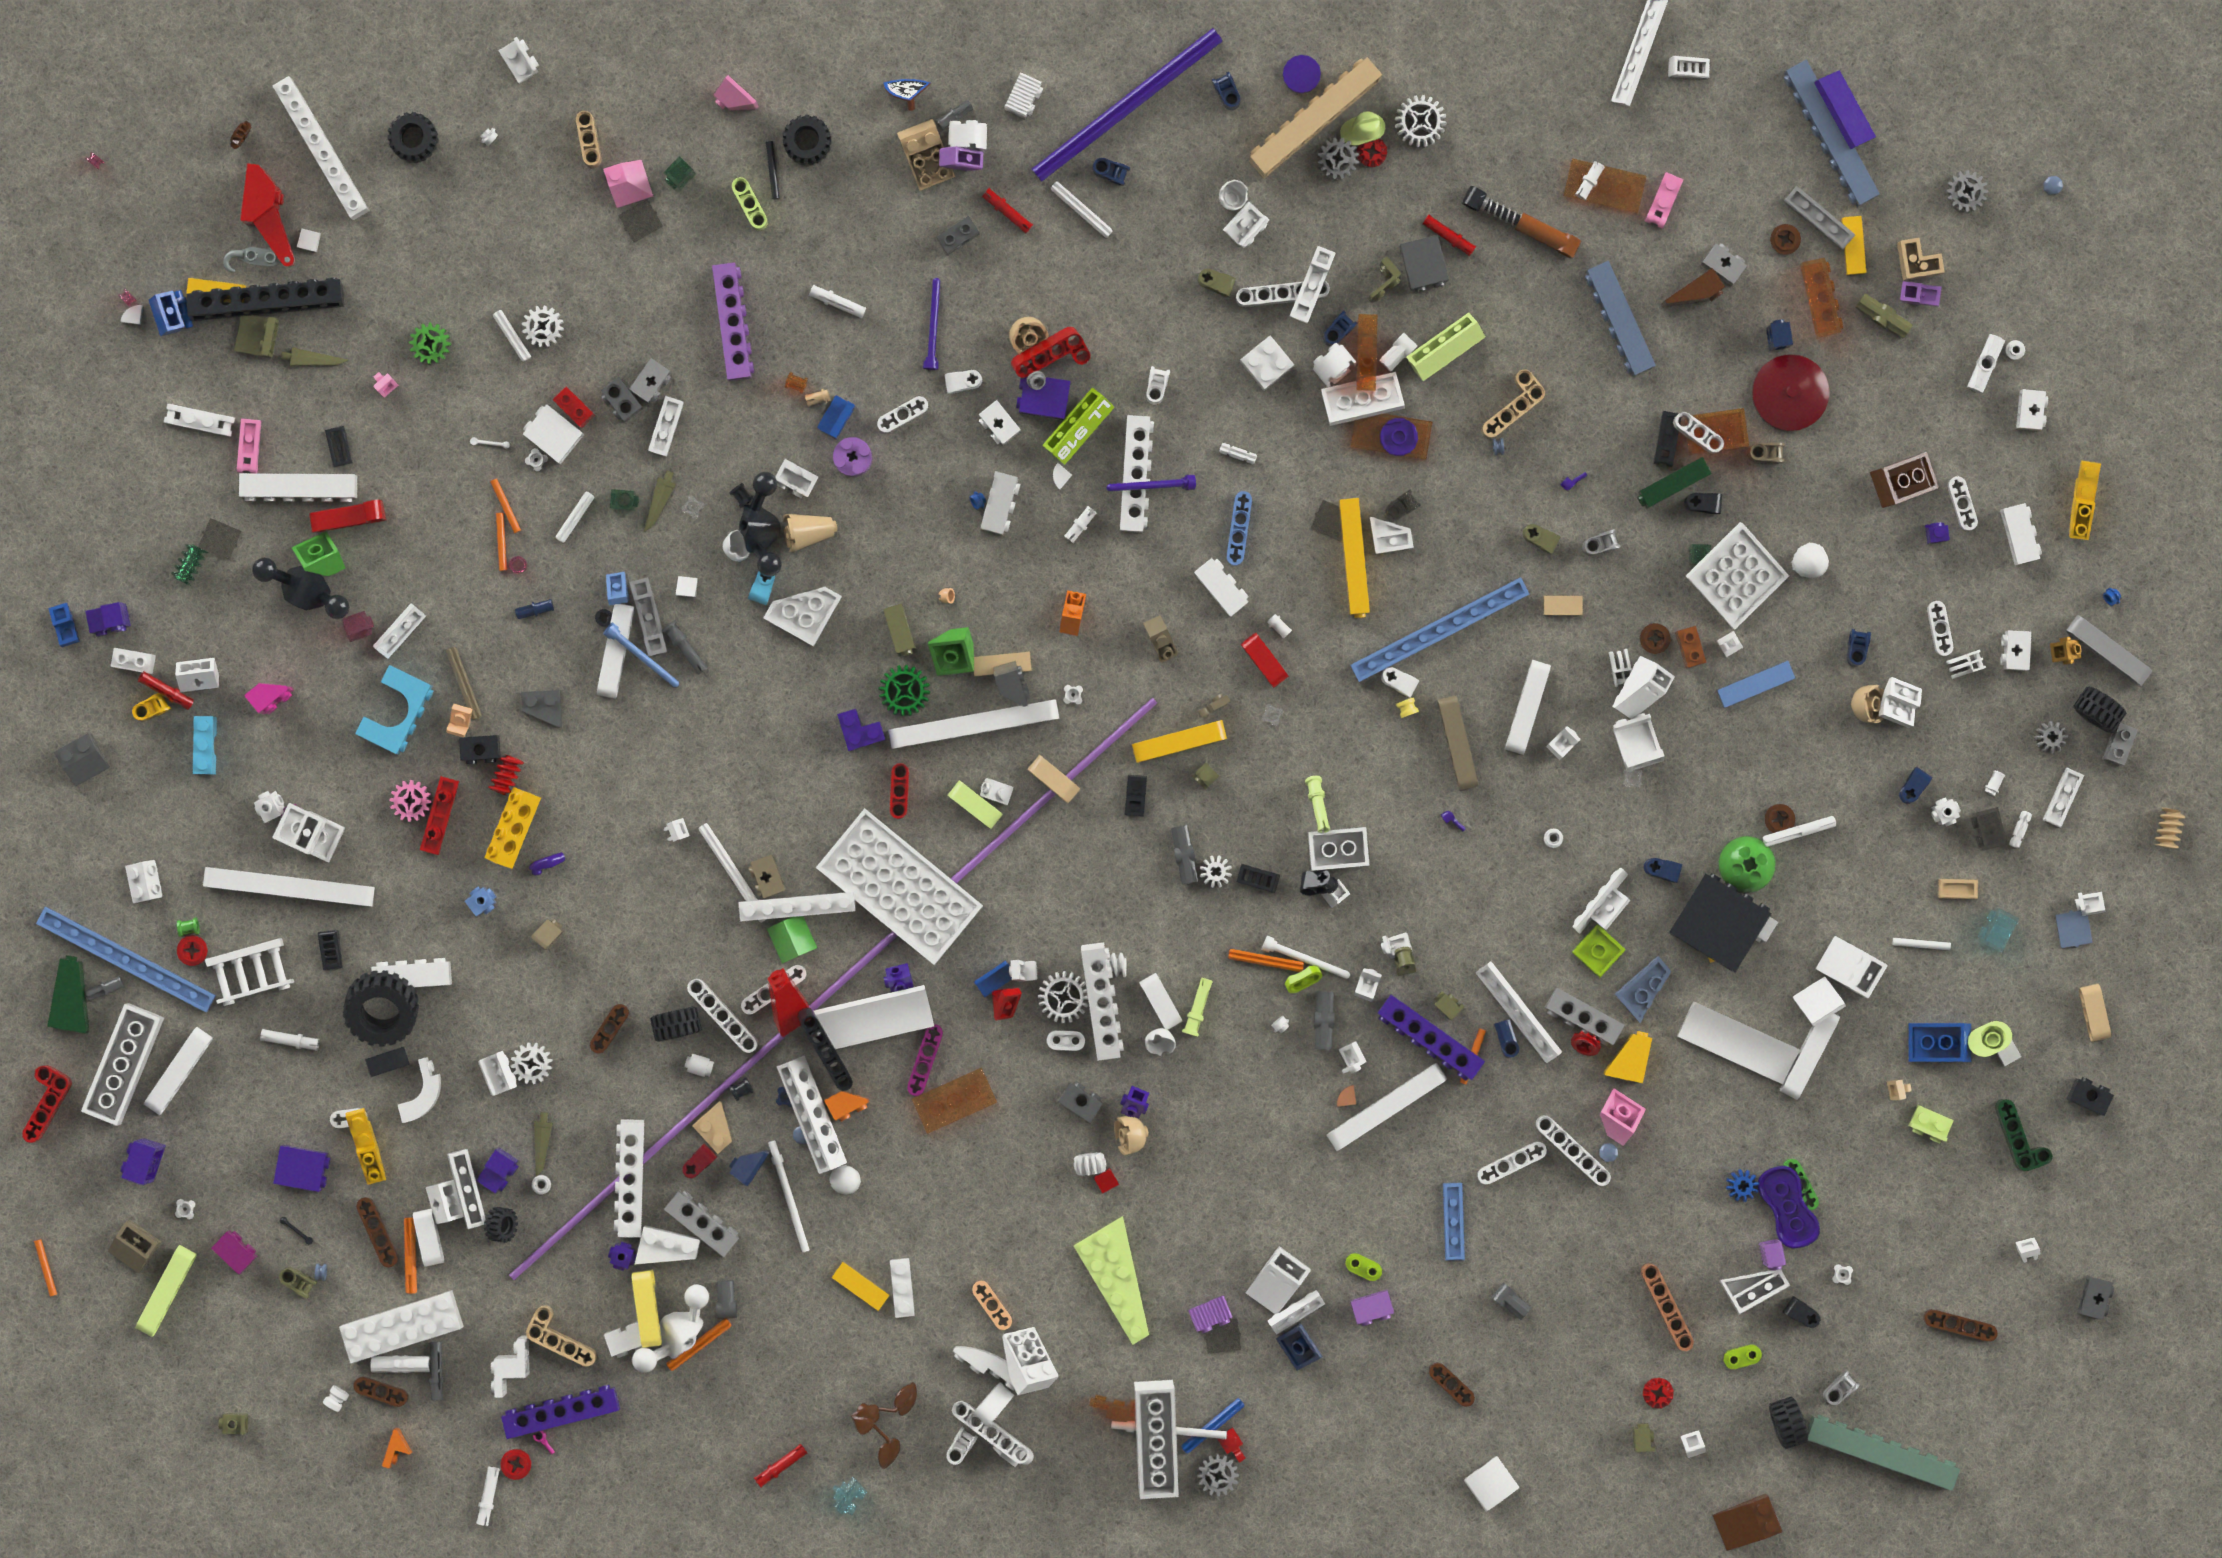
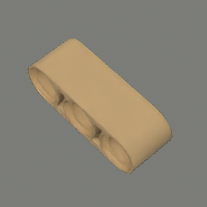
(583, 131)
(1053, 779)
(2095, 1012)

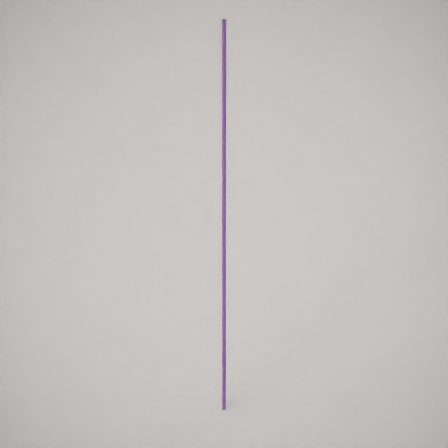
(828, 993)

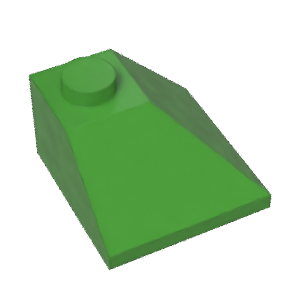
(319, 555)
(953, 652)

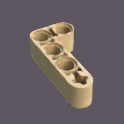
(1511, 408)
(563, 1340)

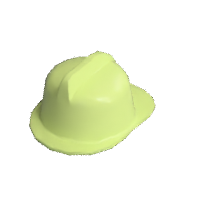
(1363, 128)
(1990, 1039)

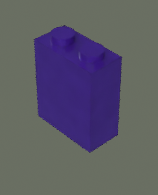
(1045, 402)
(301, 1168)

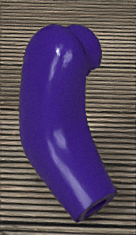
(546, 862)

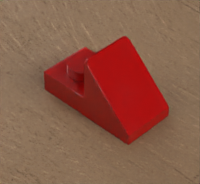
(1005, 1002)

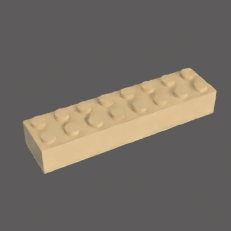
(1315, 118)

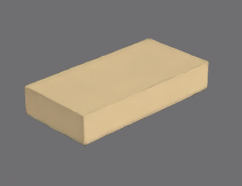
(1563, 605)
(1958, 889)

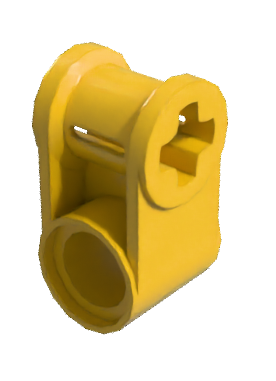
(152, 706)

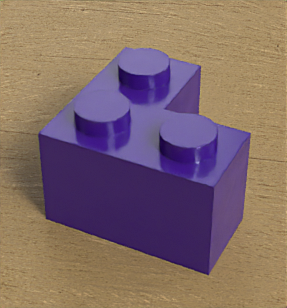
(108, 617)
(855, 734)
(497, 1170)

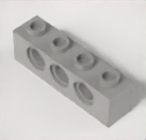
(1612, 1027)
(675, 1209)

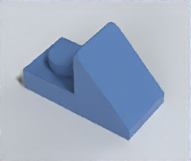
(617, 588)

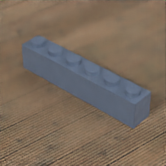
(1620, 318)

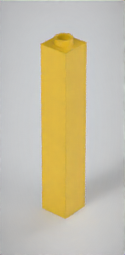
(1354, 557)

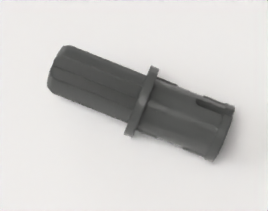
(955, 114)
(104, 988)

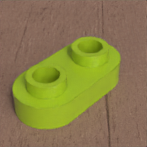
(1303, 979)
(1364, 1266)
(1742, 1356)

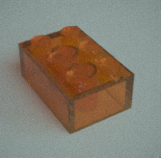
(1727, 424)

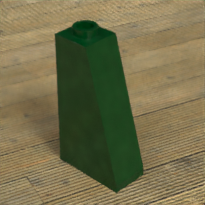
(1674, 483)
(69, 997)

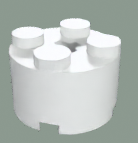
(968, 135)
(1334, 364)

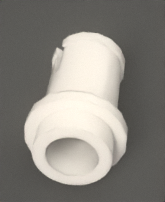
(1279, 625)
(1994, 783)

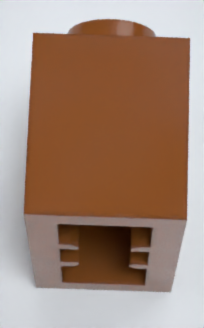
(1690, 647)

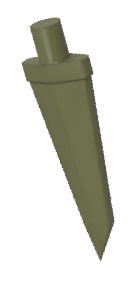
(307, 358)
(661, 494)
(542, 1137)

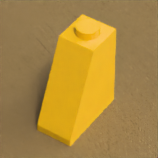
(1631, 1058)

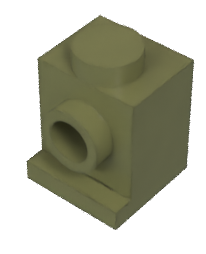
(1205, 775)
(1448, 1005)
(240, 1420)
(1642, 1438)

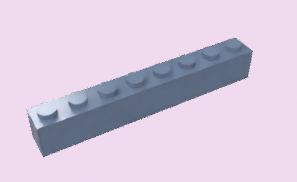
(1843, 159)

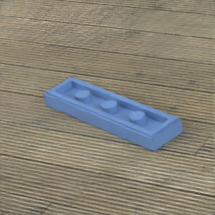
(1756, 684)
(1453, 1221)

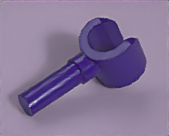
(1567, 484)
(1448, 816)

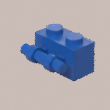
(167, 313)

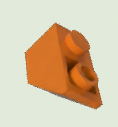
(1072, 613)
(843, 1103)

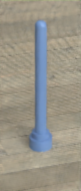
(613, 632)

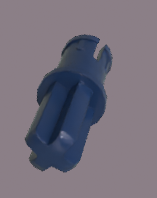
(534, 609)

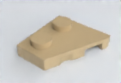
(714, 1128)

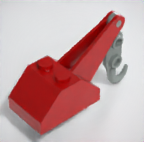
(261, 210)

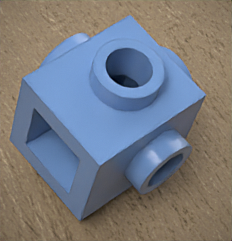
(474, 901)

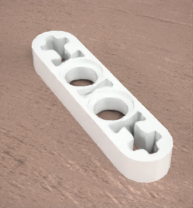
(750, 998)
(1510, 1160)

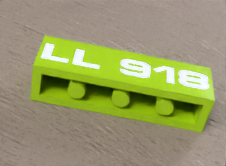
(1078, 426)

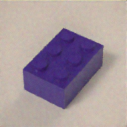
(142, 1161)

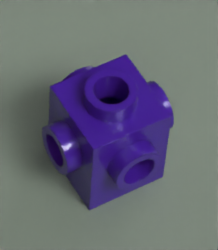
(898, 978)
(1134, 1102)
(626, 1249)

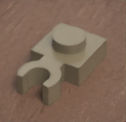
(1218, 702)

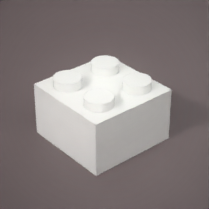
(1267, 363)

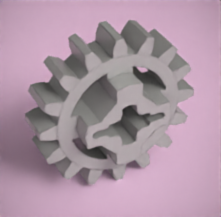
(1346, 160)
(1964, 183)
(1221, 1467)

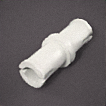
(1589, 180)
(1080, 524)

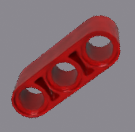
(1264, 660)
(897, 781)

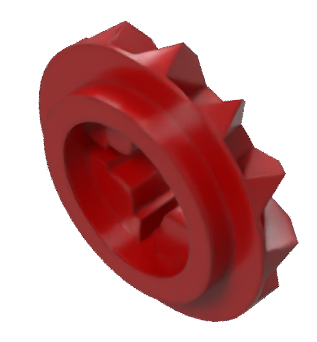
(1377, 159)
(185, 956)
(1590, 1045)
(1655, 1384)
(507, 1467)

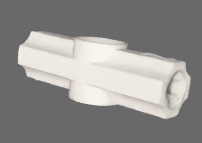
(1980, 374)

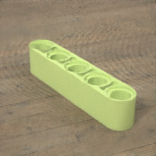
(165, 1291)

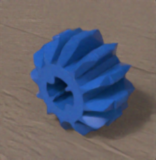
(1737, 1181)

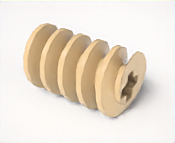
(2170, 829)

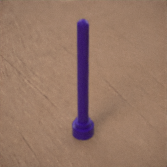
(931, 362)
(1187, 482)

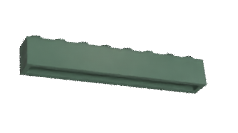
(1883, 1453)

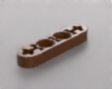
(379, 1231)
(1960, 1324)

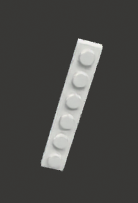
(1639, 52)
(797, 906)
(1518, 1012)

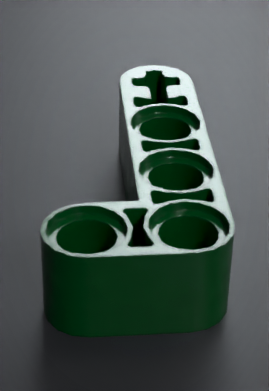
(2018, 1133)

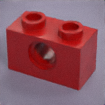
(573, 407)

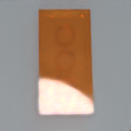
(1613, 189)
(1367, 434)
(954, 1100)

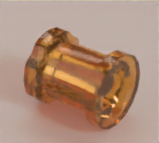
(800, 384)

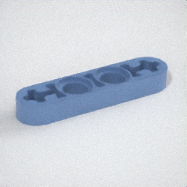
(1241, 528)

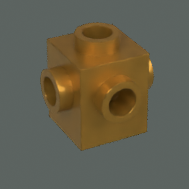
(2065, 650)

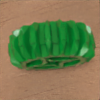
(917, 701)

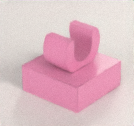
(384, 384)

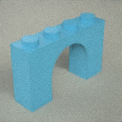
(395, 737)

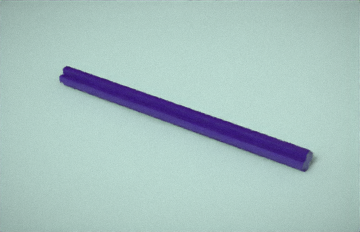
(1127, 104)

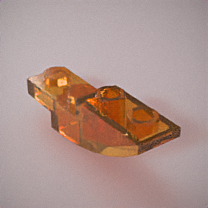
(1366, 352)
(1115, 1410)

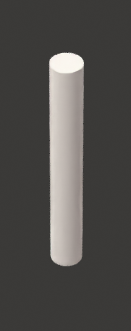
(1921, 944)

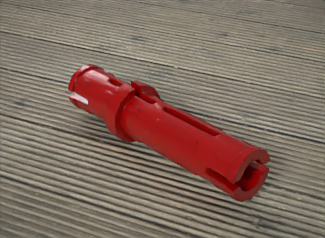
(1001, 205)
(1449, 235)
(160, 687)
(786, 1461)

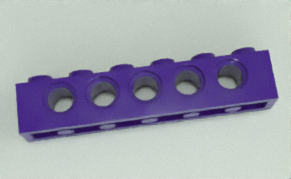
(1474, 1062)
(514, 1428)

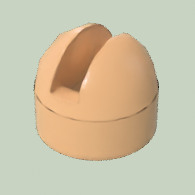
(947, 595)

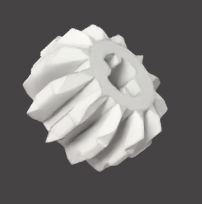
(1215, 865)
(1090, 1164)

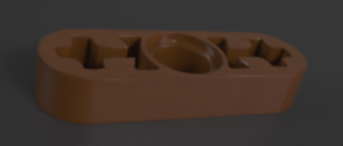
(621, 1019)
(1458, 1398)
(392, 1401)

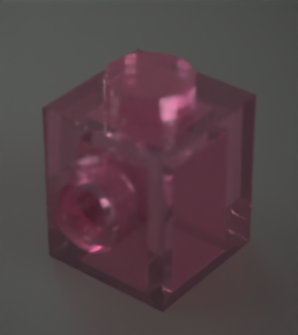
(357, 626)

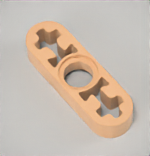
(979, 1296)

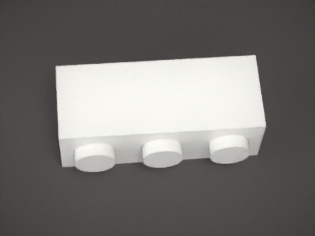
(2021, 534)
(1221, 586)

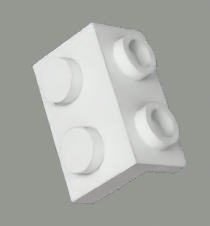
(1246, 225)
(143, 881)
(497, 1073)

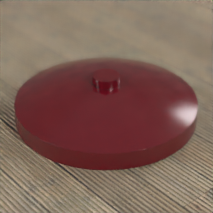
(1790, 392)

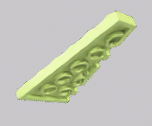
(1112, 1269)

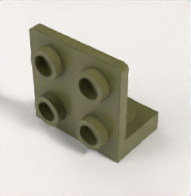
(1387, 269)
(257, 335)

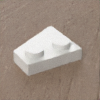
(1389, 536)

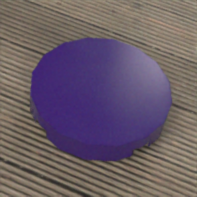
(1301, 74)
(1398, 437)

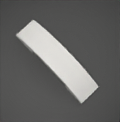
(1312, 284)

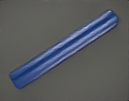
(1214, 1424)

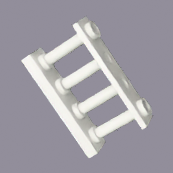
(236, 959)

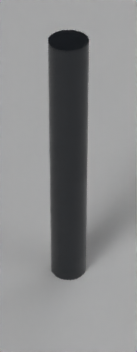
(772, 170)

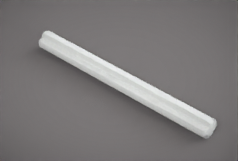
(727, 863)

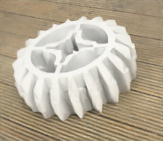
(1426, 127)
(1048, 991)

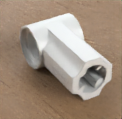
(1401, 348)

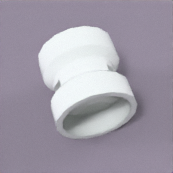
(335, 1399)

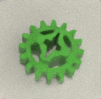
(438, 340)

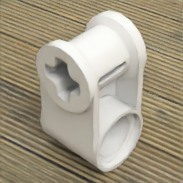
(958, 381)
(1157, 382)
(1403, 682)
(961, 1445)

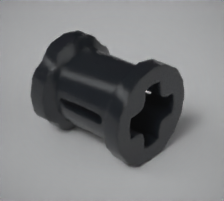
(741, 495)
(741, 1089)

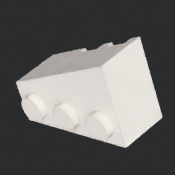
(1000, 503)
(665, 1246)
(1753, 1289)

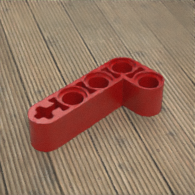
(1048, 355)
(348, 516)
(44, 1106)

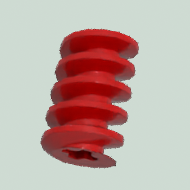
(506, 774)

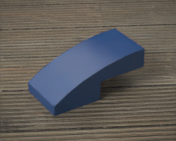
(64, 624)

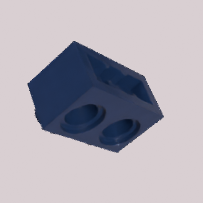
(1779, 335)

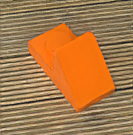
(396, 1443)

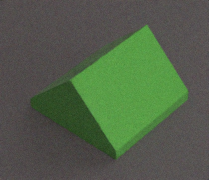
(791, 938)

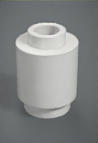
(699, 1065)

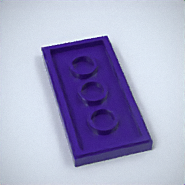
(1844, 109)

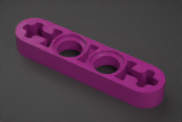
(927, 1060)

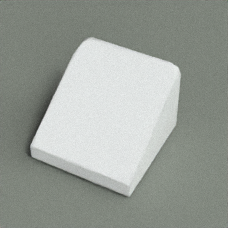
(686, 586)
(1337, 896)
(1693, 1444)

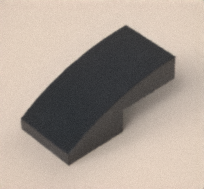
(1135, 795)
(387, 1061)

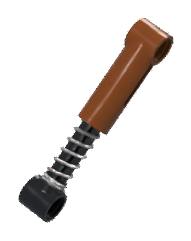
(1562, 242)

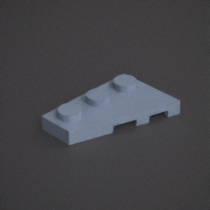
(1643, 987)

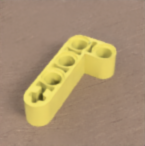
(646, 1308)

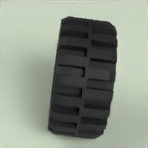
(374, 1029)

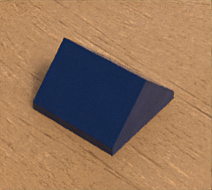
(1299, 1347)

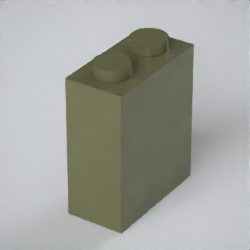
(899, 630)

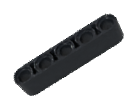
(821, 1042)

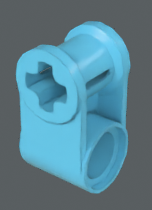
(761, 590)

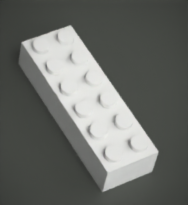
(122, 1064)
(401, 1326)
(1156, 1439)

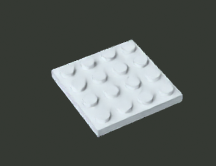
(1737, 575)

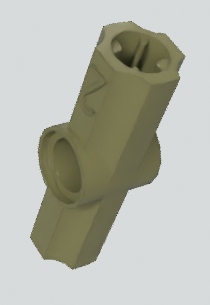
(1884, 316)

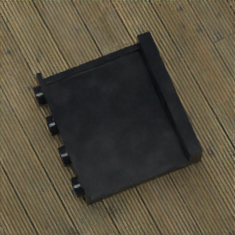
(1720, 922)

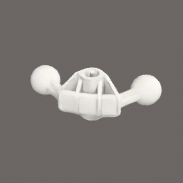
(677, 1331)

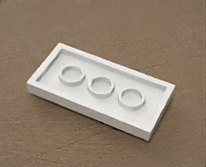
(1347, 404)

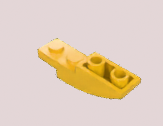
(2083, 500)
(366, 1146)

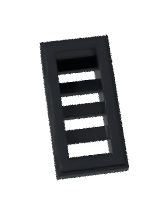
(1275, 878)
(335, 933)

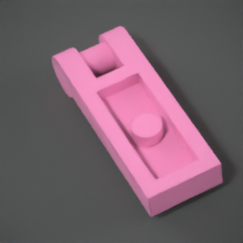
(1664, 199)
(249, 445)

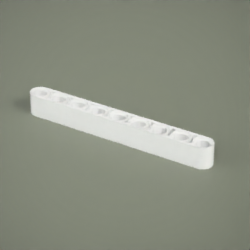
(973, 724)
(288, 886)

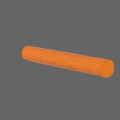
(505, 505)
(501, 541)
(1476, 1047)
(45, 1267)

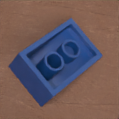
(1939, 1042)

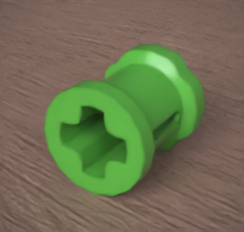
(188, 927)

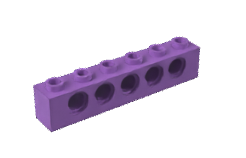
(721, 273)

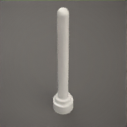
(1271, 945)

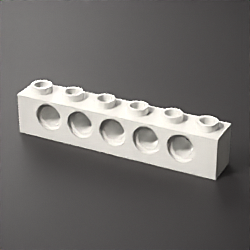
(1135, 424)
(1091, 954)
(811, 1114)
(632, 1227)

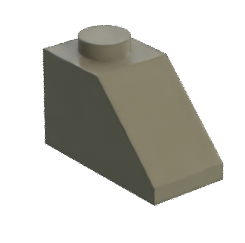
(548, 933)

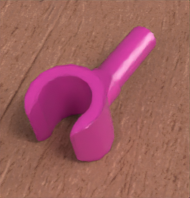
(543, 1440)

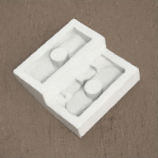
(1900, 702)
(1491, 1483)

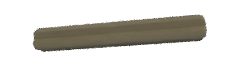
(463, 682)

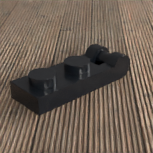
(1666, 439)

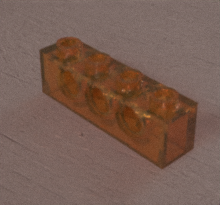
(1821, 327)

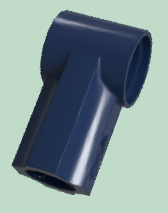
(1506, 1036)

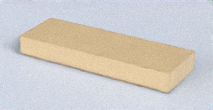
(985, 664)

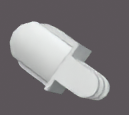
(1968, 663)
(1621, 666)

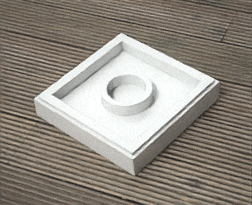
(1819, 1001)

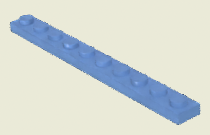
(1439, 629)
(126, 959)

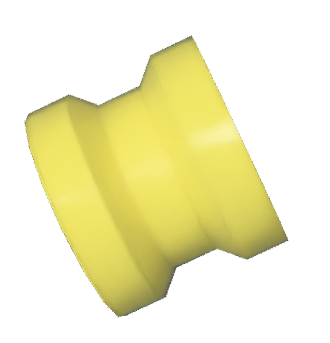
(1407, 707)

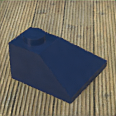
(747, 1166)

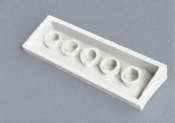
(876, 1017)
(1738, 1042)

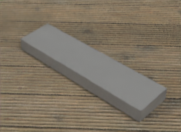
(1819, 217)

